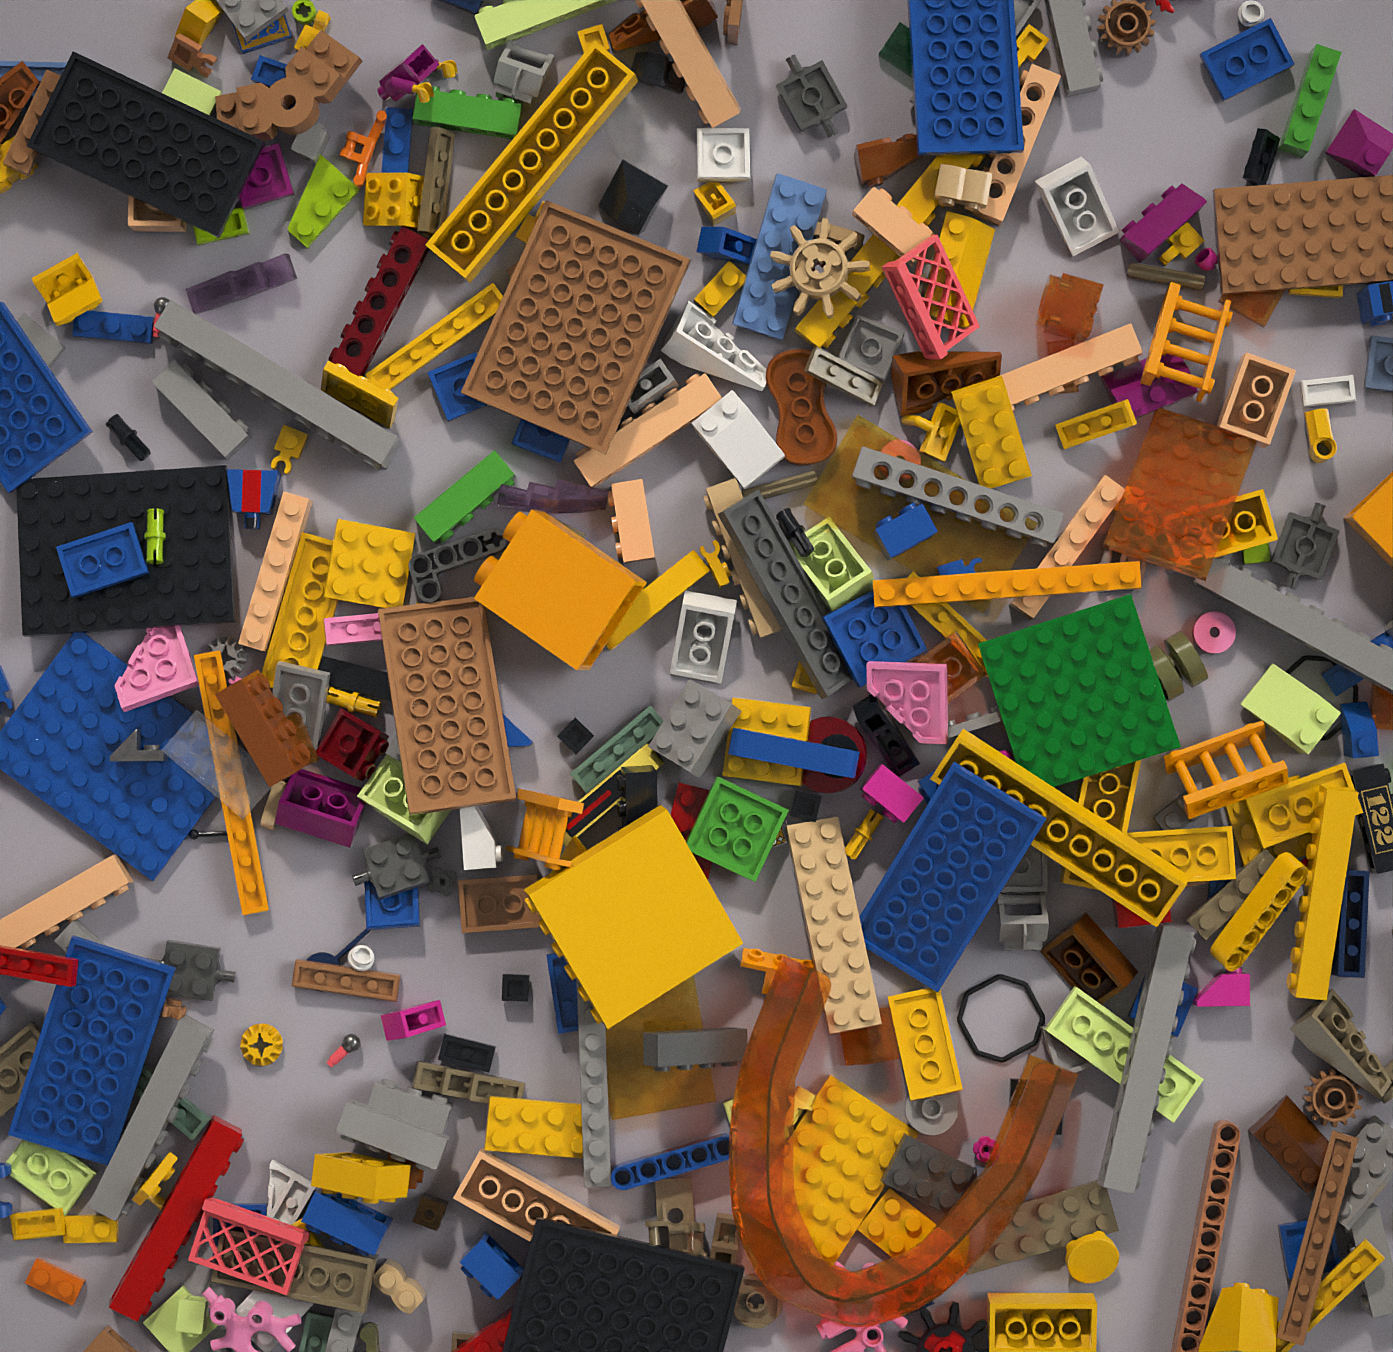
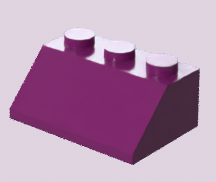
(1161, 221)
(1146, 399)
(321, 807)

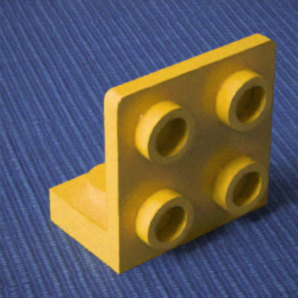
(392, 199)

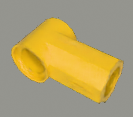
(1319, 432)

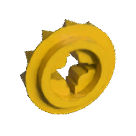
(269, 1035)

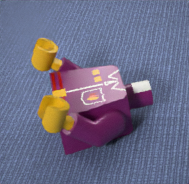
(412, 71)

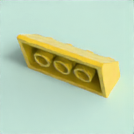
(967, 248)
(1248, 524)
(1041, 1322)

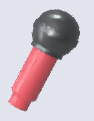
(159, 306)
(350, 1044)

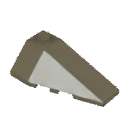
(1333, 1037)

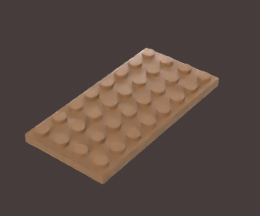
(1304, 234)
(446, 705)

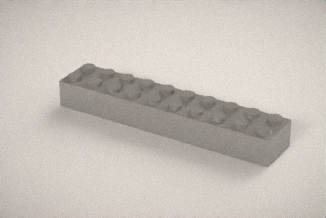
(274, 382)

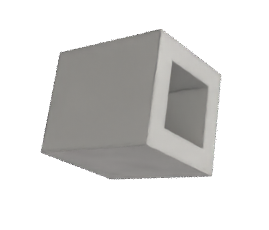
(311, 143)

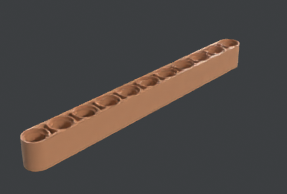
(1211, 1250)

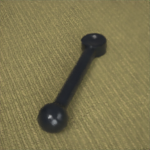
(194, 834)

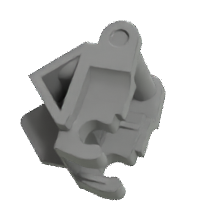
(520, 79)
(1022, 931)

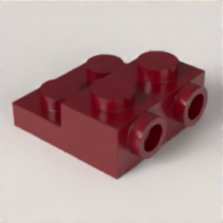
(352, 745)

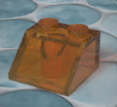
(962, 666)
(872, 1043)

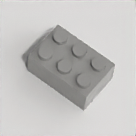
(694, 728)

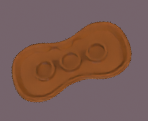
(804, 426)

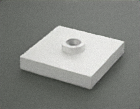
(723, 154)

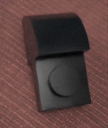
(657, 71)

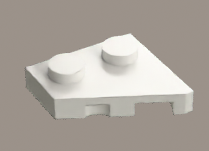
(287, 1193)

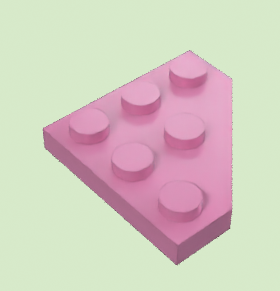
(156, 669)
(913, 696)

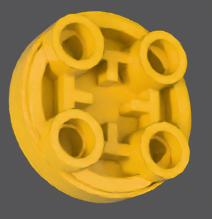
(1091, 1257)

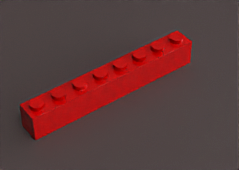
(175, 1218)

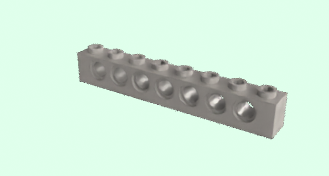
(1048, 519)

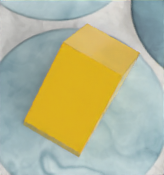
(199, 20)
(715, 202)

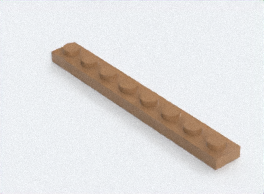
(1317, 1237)

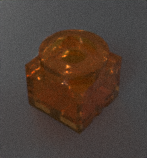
(1068, 306)

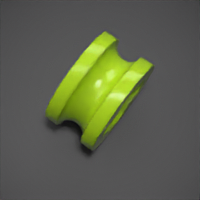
(299, 18)

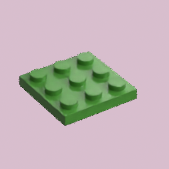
(736, 828)

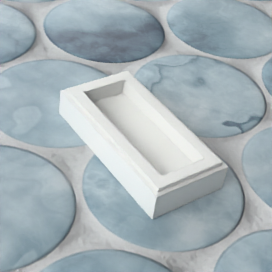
(1327, 391)

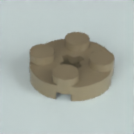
(766, 1311)

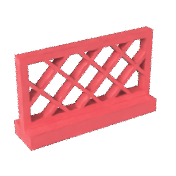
(917, 308)
(249, 1222)

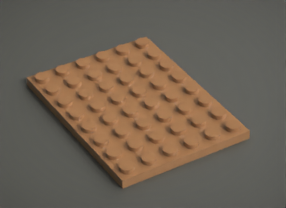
(575, 326)

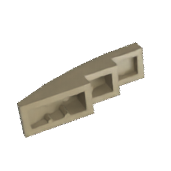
(464, 1083)
(725, 1239)

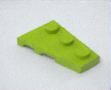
(321, 202)

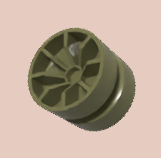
(1179, 663)

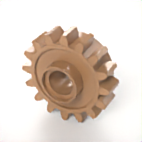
(1116, 35)
(1318, 1098)

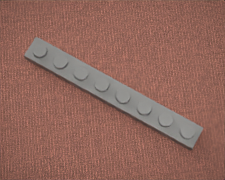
(593, 1097)

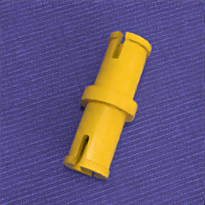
(353, 702)

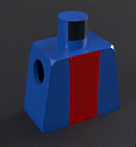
(253, 494)

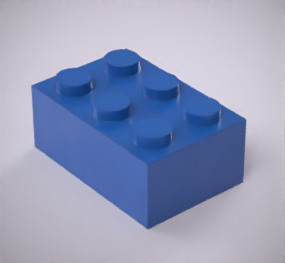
(347, 1221)

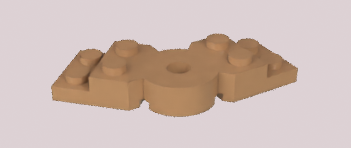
(310, 79)

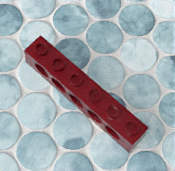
(401, 241)

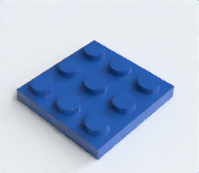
(872, 635)

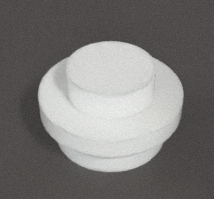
(1250, 13)
(361, 958)

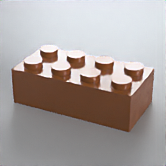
(264, 727)

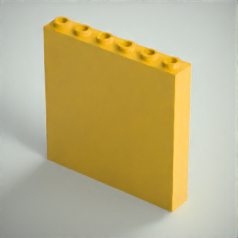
(632, 917)

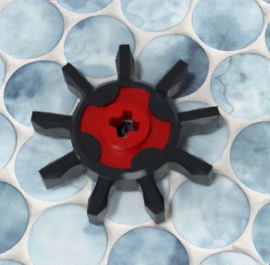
(945, 1333)

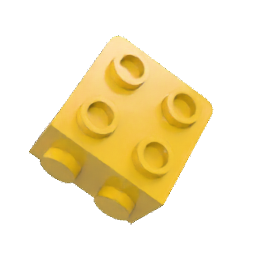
(68, 289)

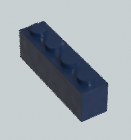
(1352, 928)

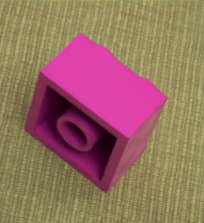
(891, 794)

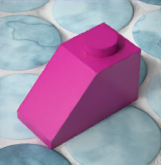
(1225, 989)
(413, 1020)

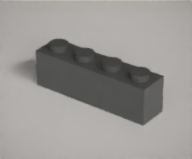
(693, 1047)

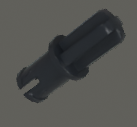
(128, 437)
(795, 532)

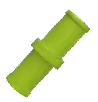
(155, 536)

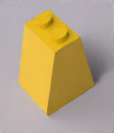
(1242, 1321)

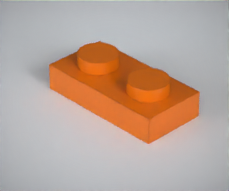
(55, 1281)

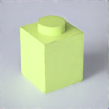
(192, 1315)

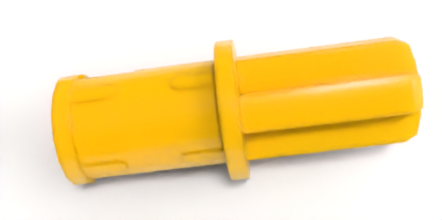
(863, 834)

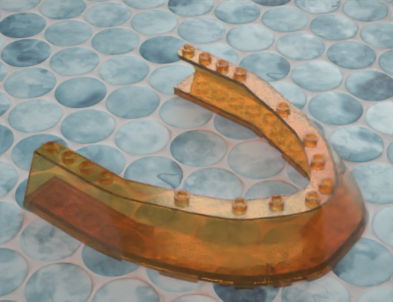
(764, 1175)

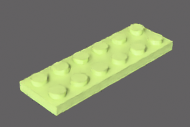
(1104, 1043)

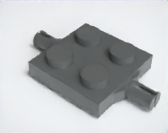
(811, 96)
(1304, 546)
(396, 866)
(195, 970)

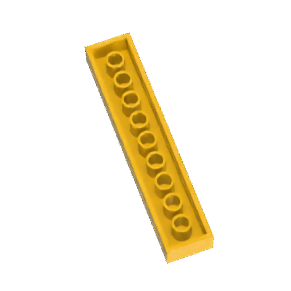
(532, 162)
(1075, 834)

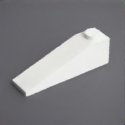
(704, 347)

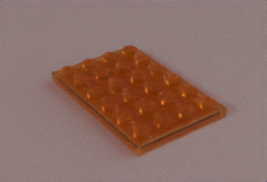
(1180, 494)

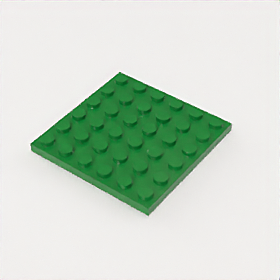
(1080, 693)

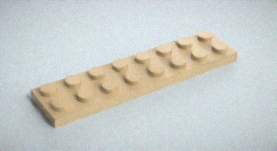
(833, 924)

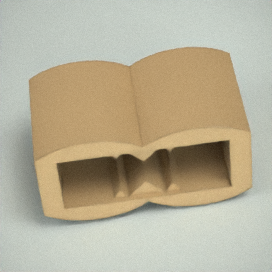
(963, 187)
(393, 1281)

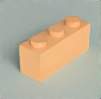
(890, 223)
(631, 521)

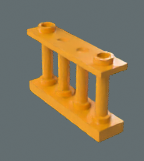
(1161, 346)
(1232, 790)
(543, 810)

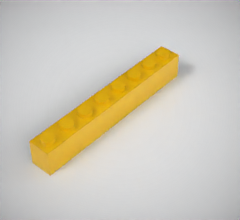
(1322, 892)

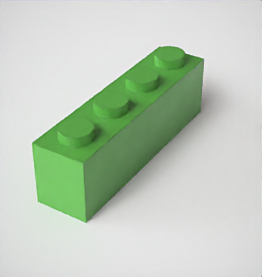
(1309, 100)
(470, 113)
(464, 498)

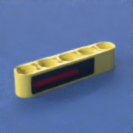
(606, 794)

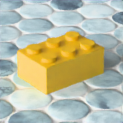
(360, 1176)

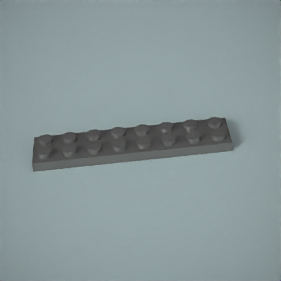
(786, 590)

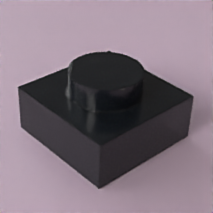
(575, 736)
(805, 806)
(515, 987)

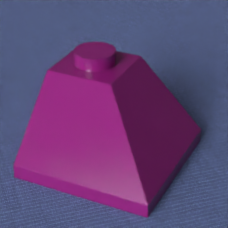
(1361, 145)

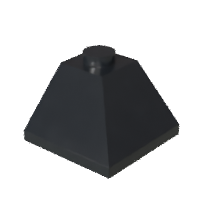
(632, 197)

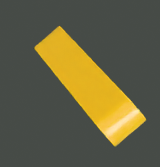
(659, 595)
(1259, 911)

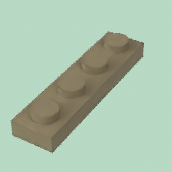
(436, 180)
(1230, 896)

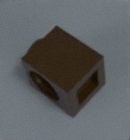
(430, 1211)

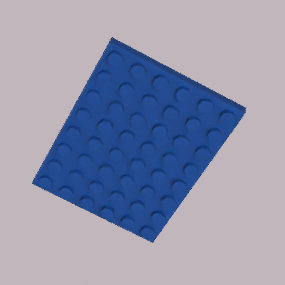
(62, 751)

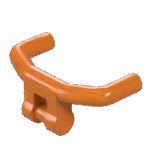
(369, 145)

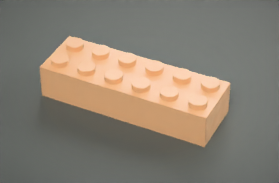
(516, 1198)

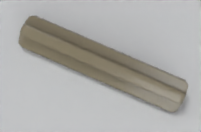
(1165, 276)
(784, 485)

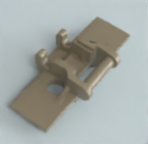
(686, 1234)

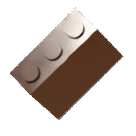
(1089, 960)
(1292, 1142)

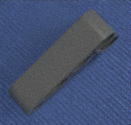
(459, 559)

